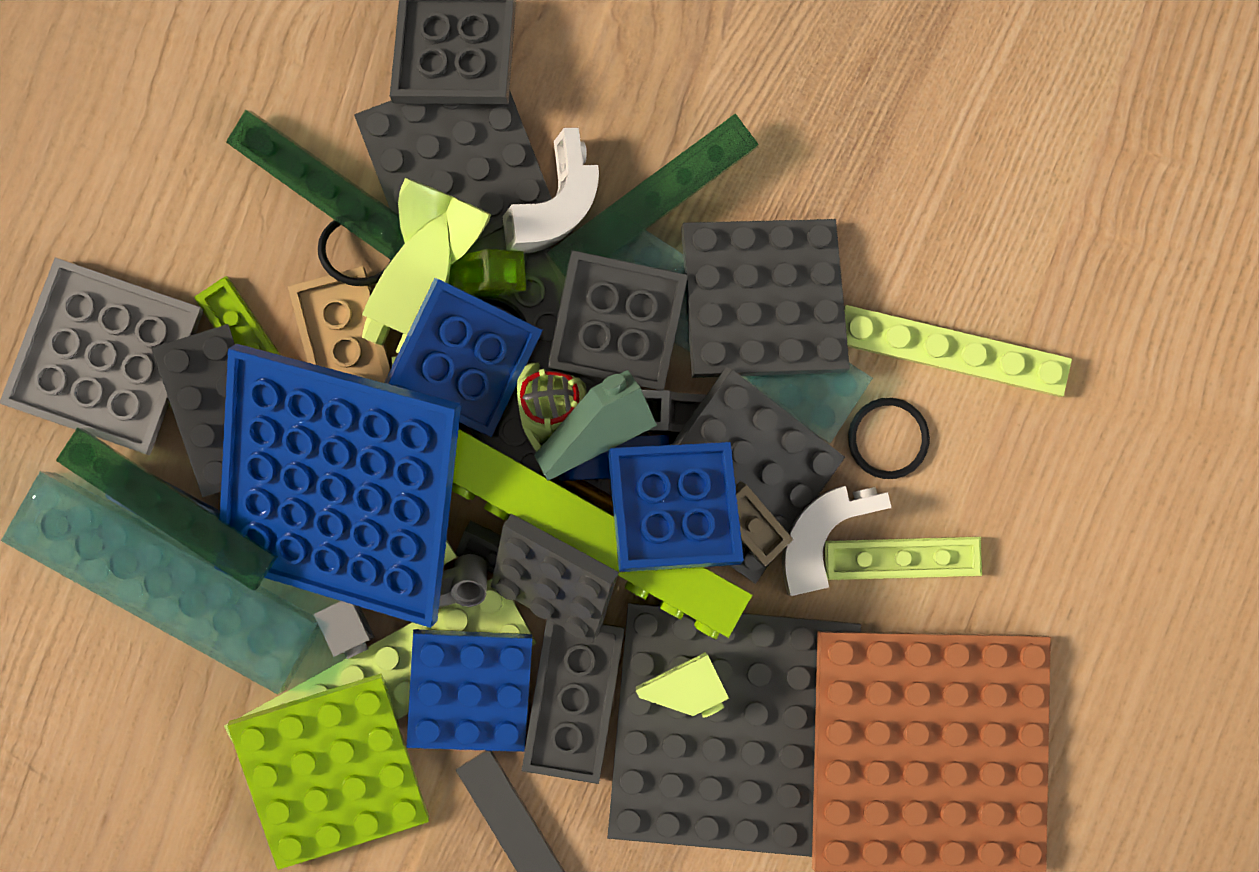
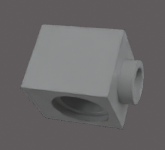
(344, 628)

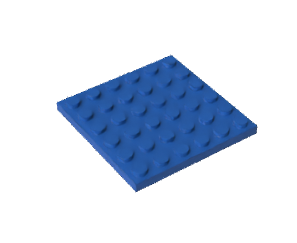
(340, 481)

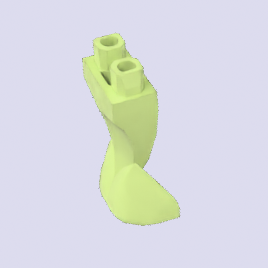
(435, 235)

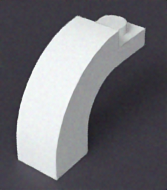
(547, 223)
(803, 557)

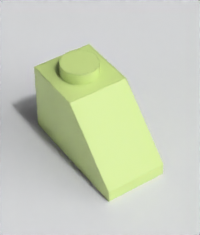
(687, 688)

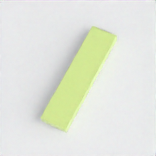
(903, 558)

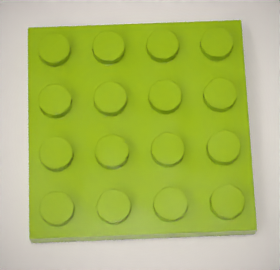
(328, 771)

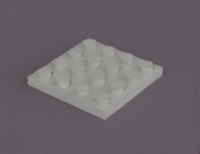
(92, 355)

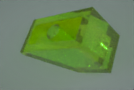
(489, 272)

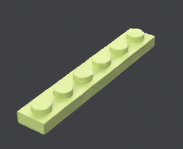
(956, 351)

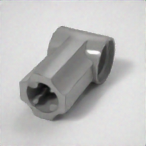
(464, 582)

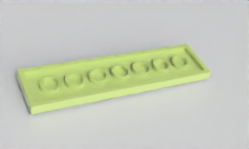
(394, 652)

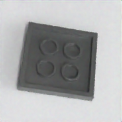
(453, 51)
(617, 319)
(553, 578)

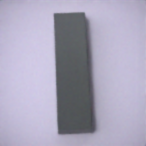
(507, 815)

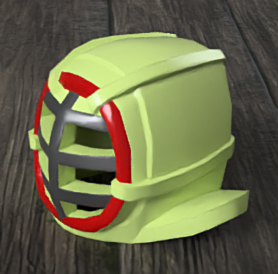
(546, 401)

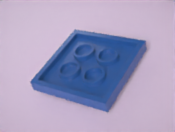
(464, 354)
(675, 506)
(469, 690)

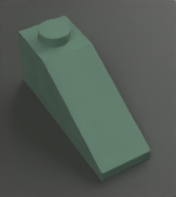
(600, 421)

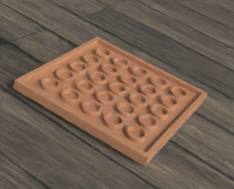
(931, 752)

